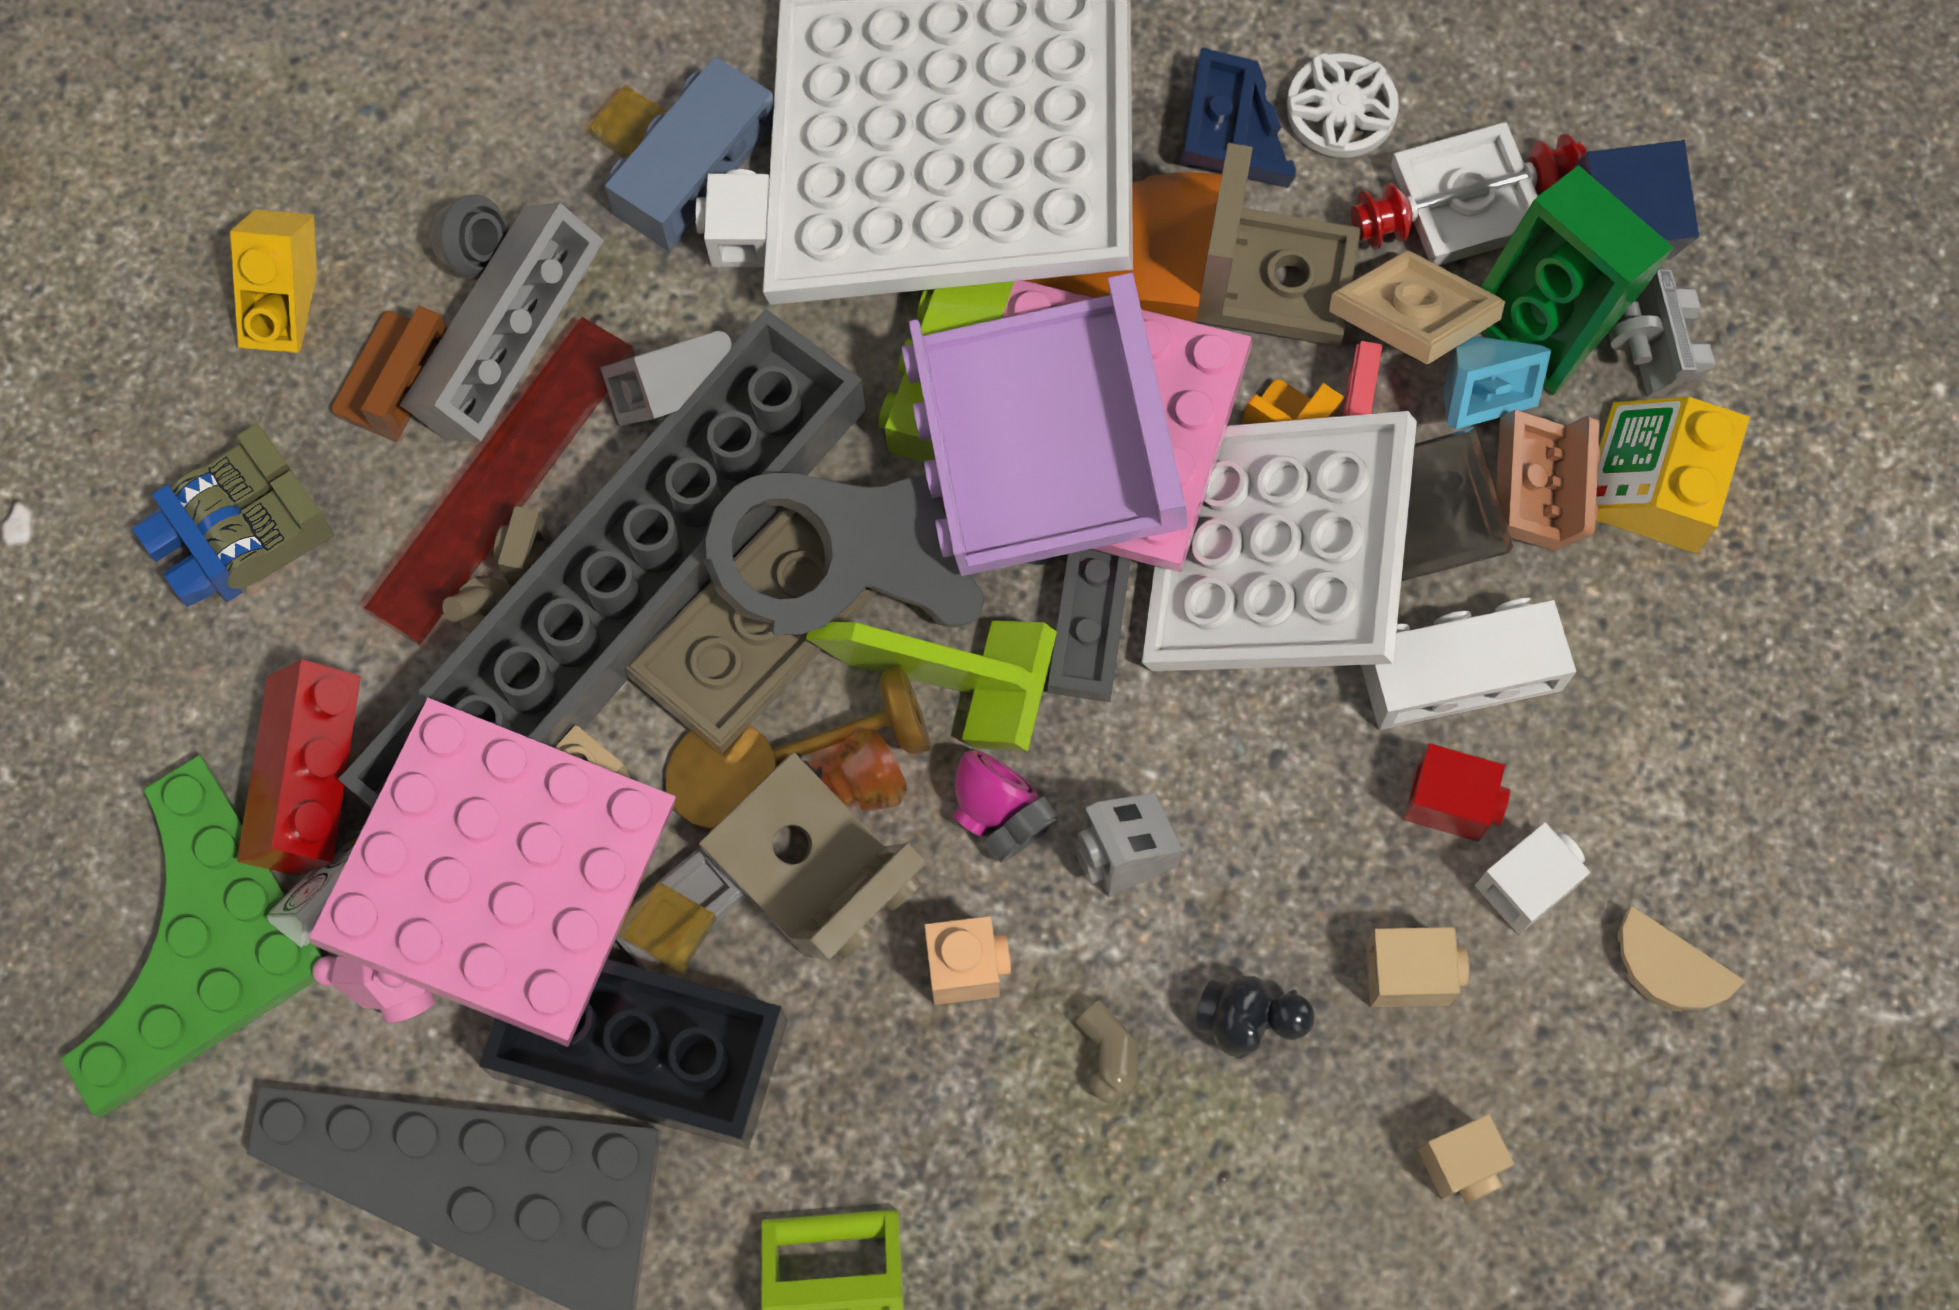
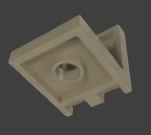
(1252, 245)
(839, 881)

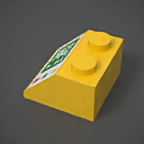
(1668, 468)

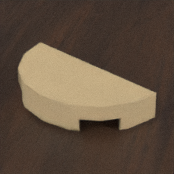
(1670, 968)

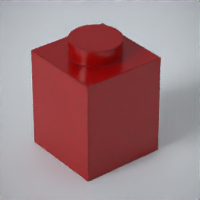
(1457, 793)

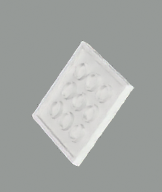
(1292, 550)

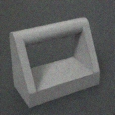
(662, 378)

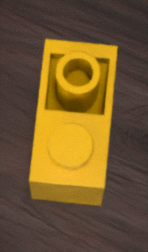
(273, 278)

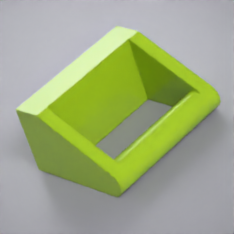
(838, 1293)

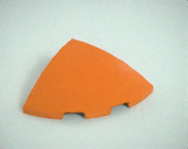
(1170, 244)

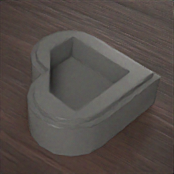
(1022, 830)

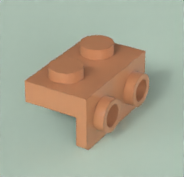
(1548, 478)

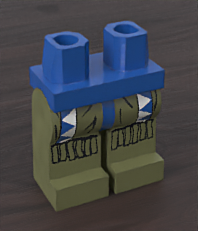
(237, 519)

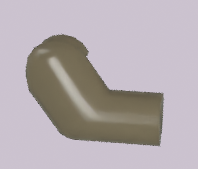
(1117, 1053)

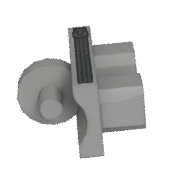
(1659, 336)

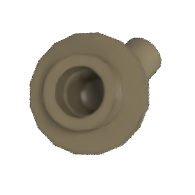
(475, 601)

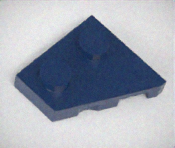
(1232, 107)

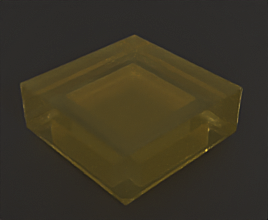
(624, 121)
(670, 928)

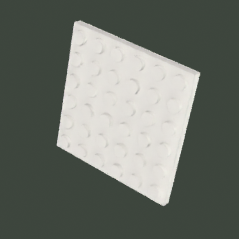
(947, 145)

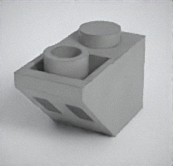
(1126, 842)

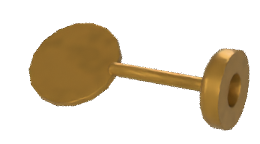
(713, 783)

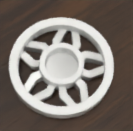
(1342, 104)

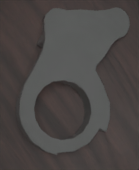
(869, 539)

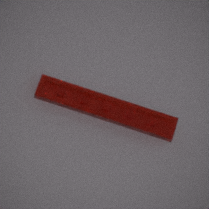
(496, 481)

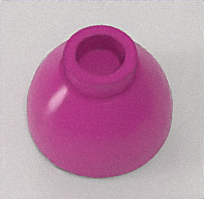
(988, 792)

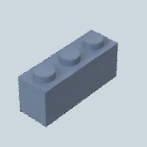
(703, 133)

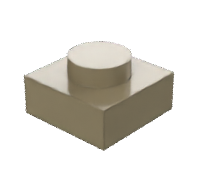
(520, 543)

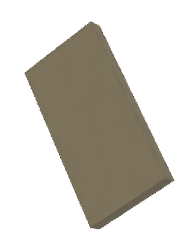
(725, 668)

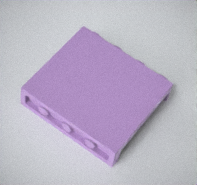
(1046, 432)

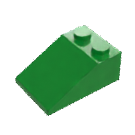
(1572, 272)

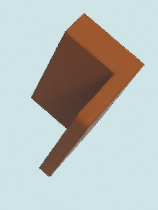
(388, 371)

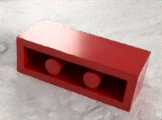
(297, 767)

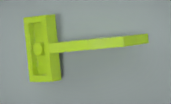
(1003, 681)

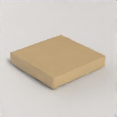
(1417, 306)

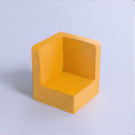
(1286, 403)

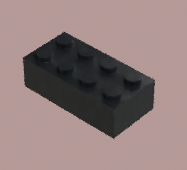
(654, 1054)

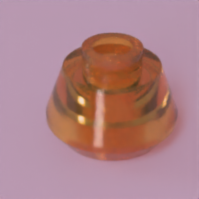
(866, 772)

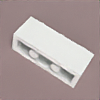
(1471, 663)

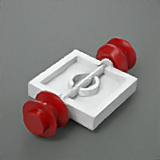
(1463, 192)

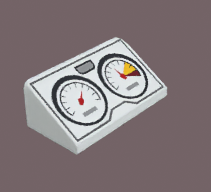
(304, 903)

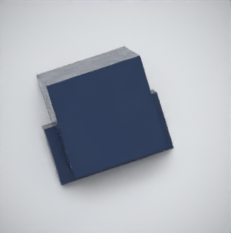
(1652, 184)

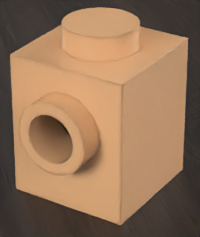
(966, 960)

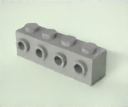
(502, 322)

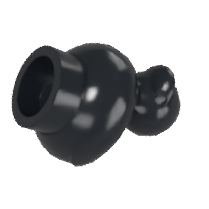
(1242, 1009)

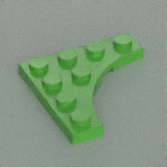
(212, 957)

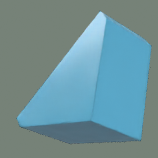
(1492, 379)

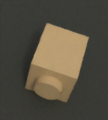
(1415, 967)

